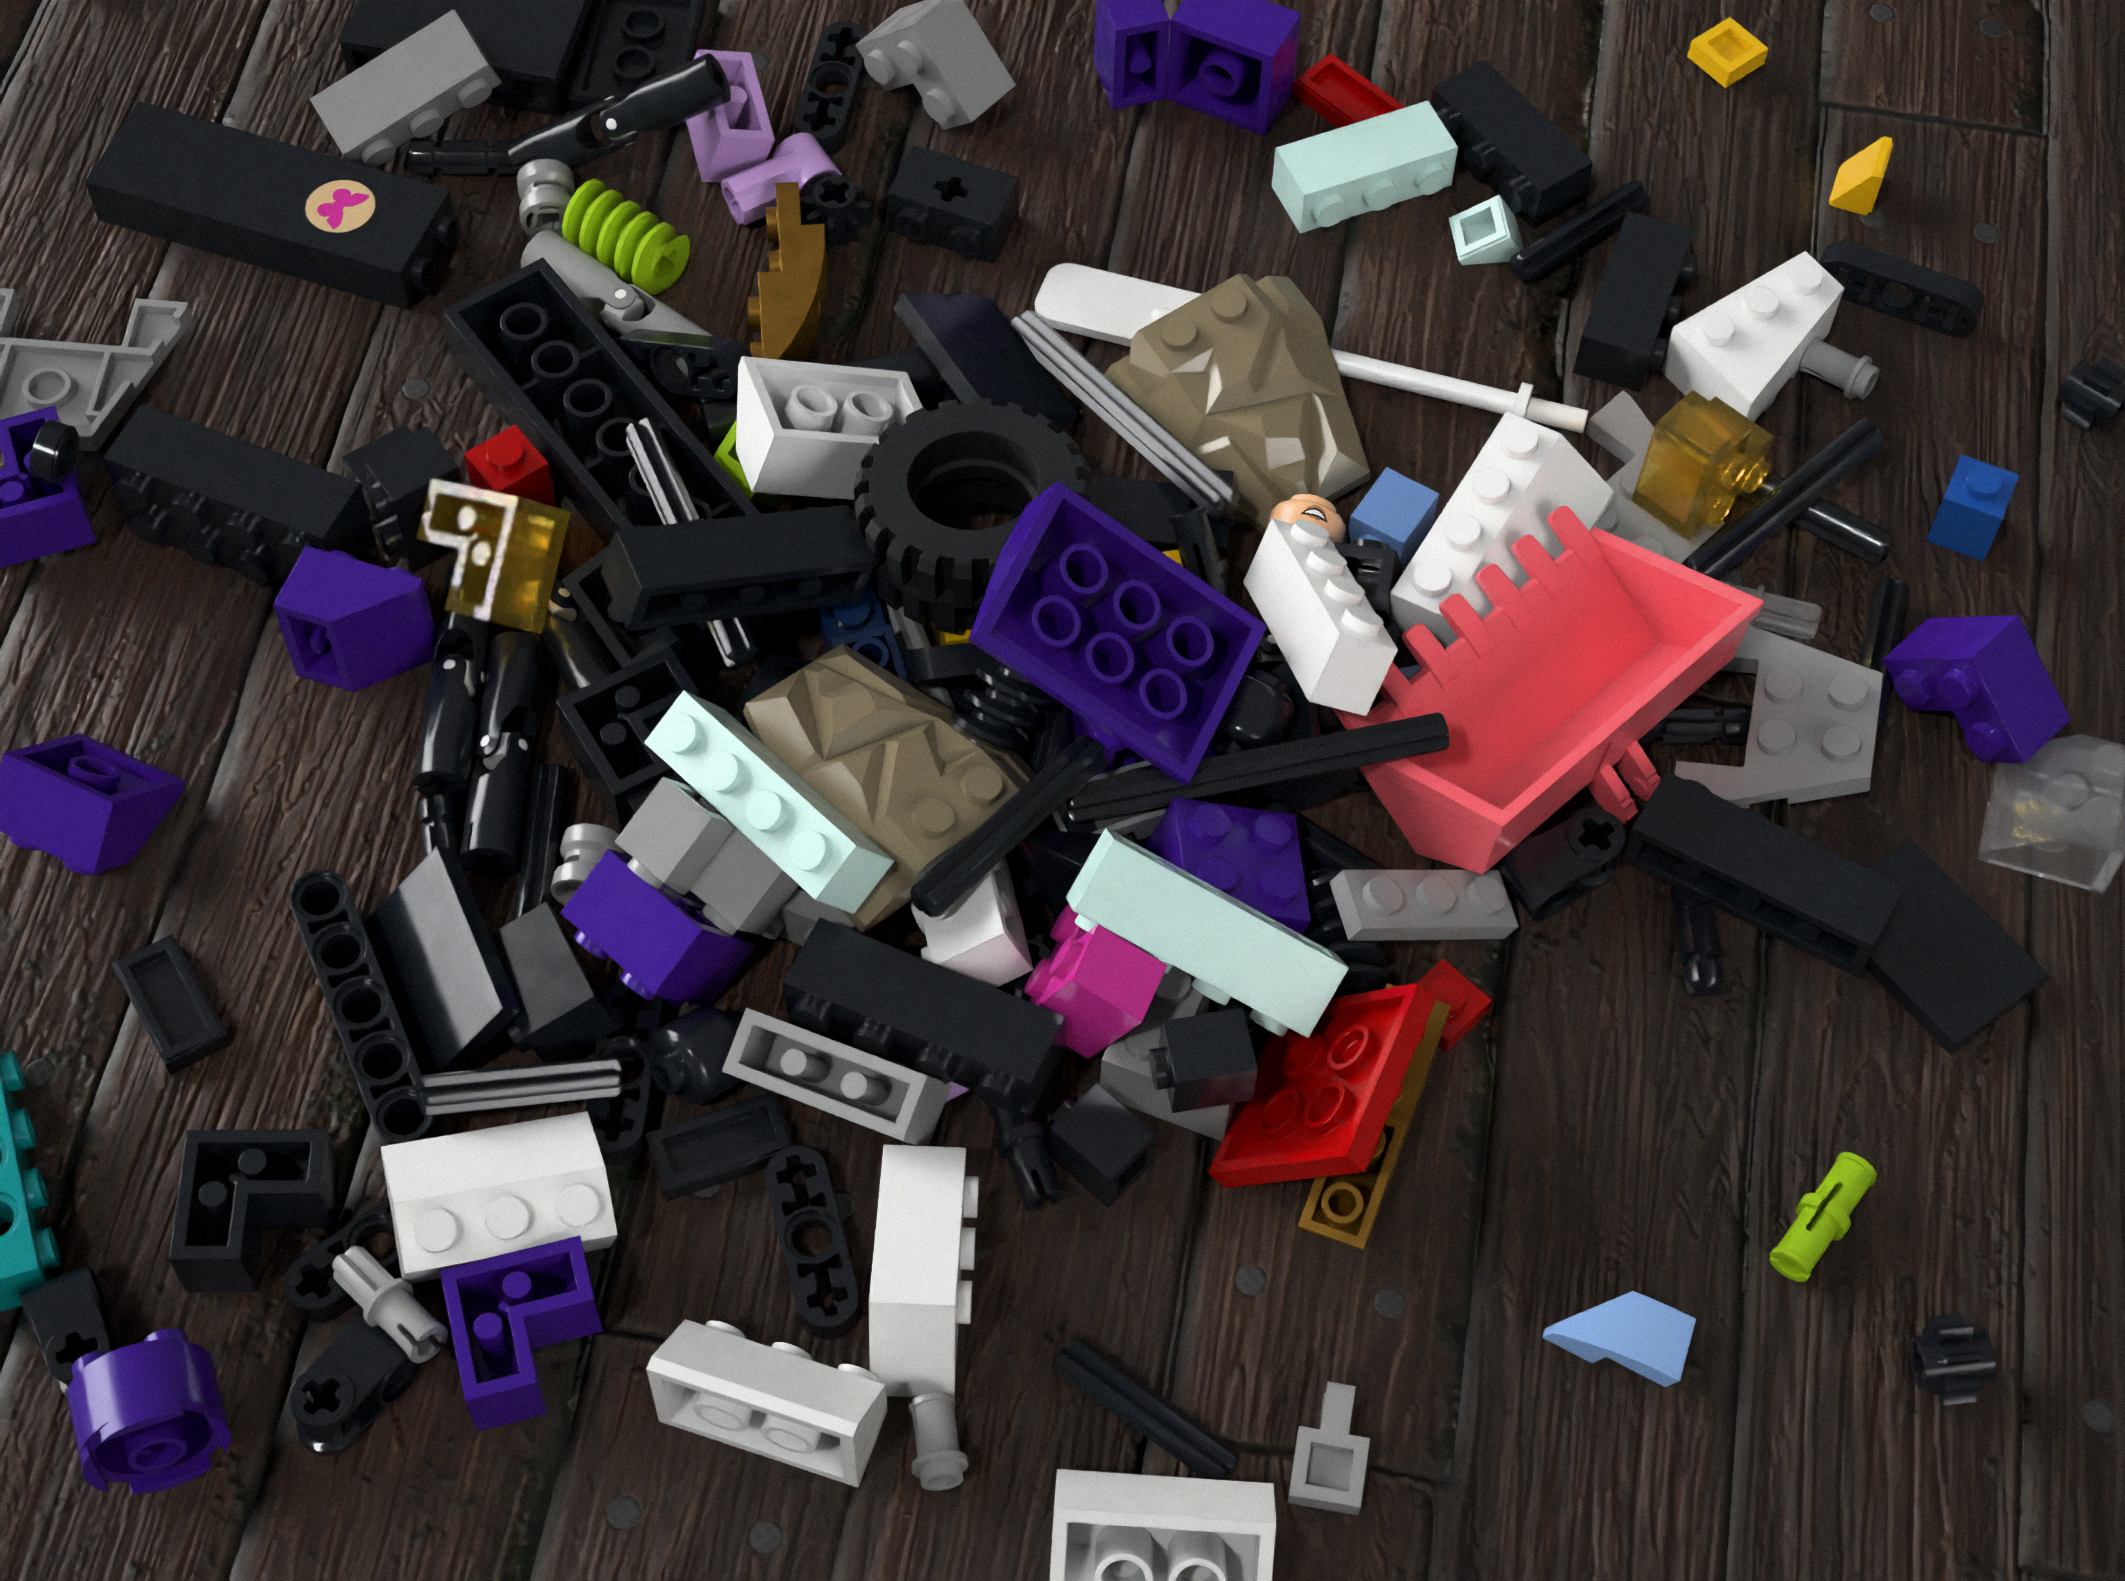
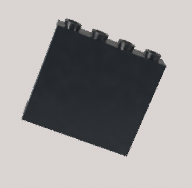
(521, 38)

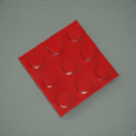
(1326, 1094)

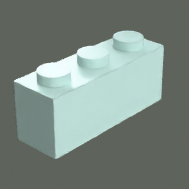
(1364, 166)

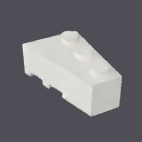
(1754, 337)
(918, 1268)

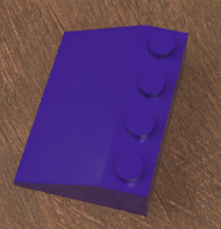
(1115, 630)

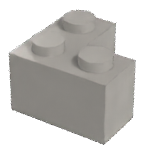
(944, 57)
(695, 848)
(1127, 1065)

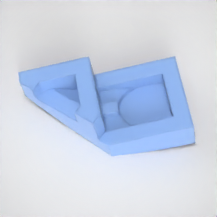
(1631, 1332)

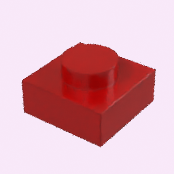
(1466, 1001)

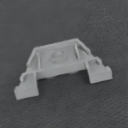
(84, 380)
(1627, 435)
(1807, 725)

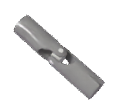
(606, 295)

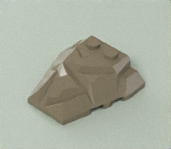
(1250, 392)
(886, 764)

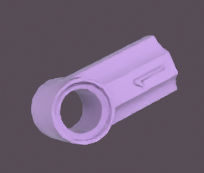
(794, 160)

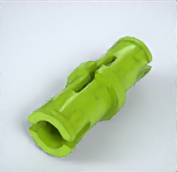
(1823, 1217)

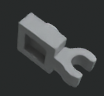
(1329, 1460)

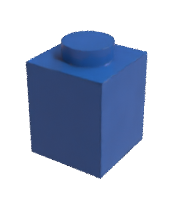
(1972, 507)

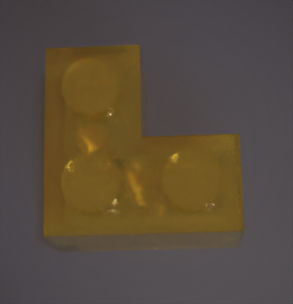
(1700, 463)
(504, 553)

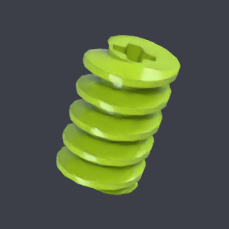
(625, 238)

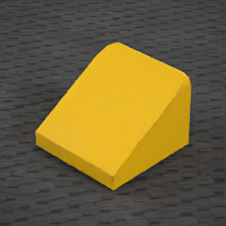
(1861, 178)

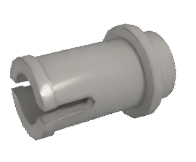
(1840, 369)
(937, 1445)

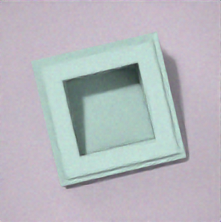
(1486, 233)

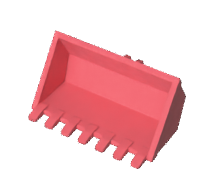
(1549, 690)

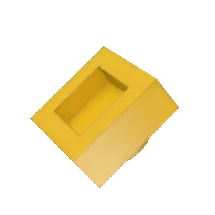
(1727, 52)

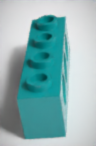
(26, 1248)

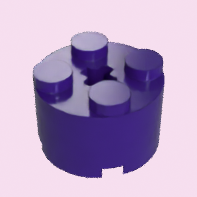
(147, 1413)

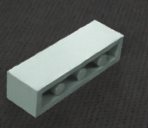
(769, 803)
(1206, 934)

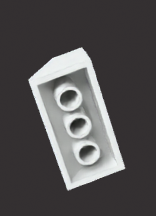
(1504, 496)

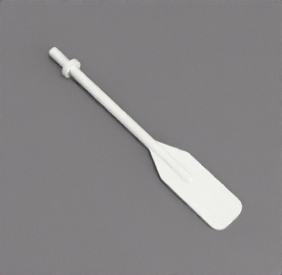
(1118, 306)

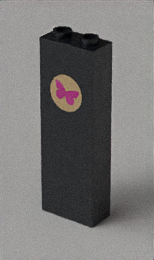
(274, 205)

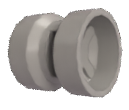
(545, 193)
(581, 851)

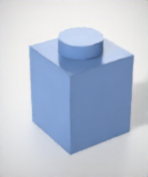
(1395, 513)

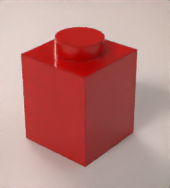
(511, 467)

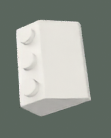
(813, 422)
(496, 1193)
(768, 1399)
(1161, 1528)

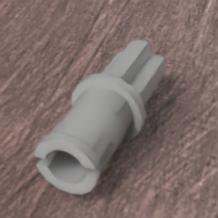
(389, 1304)

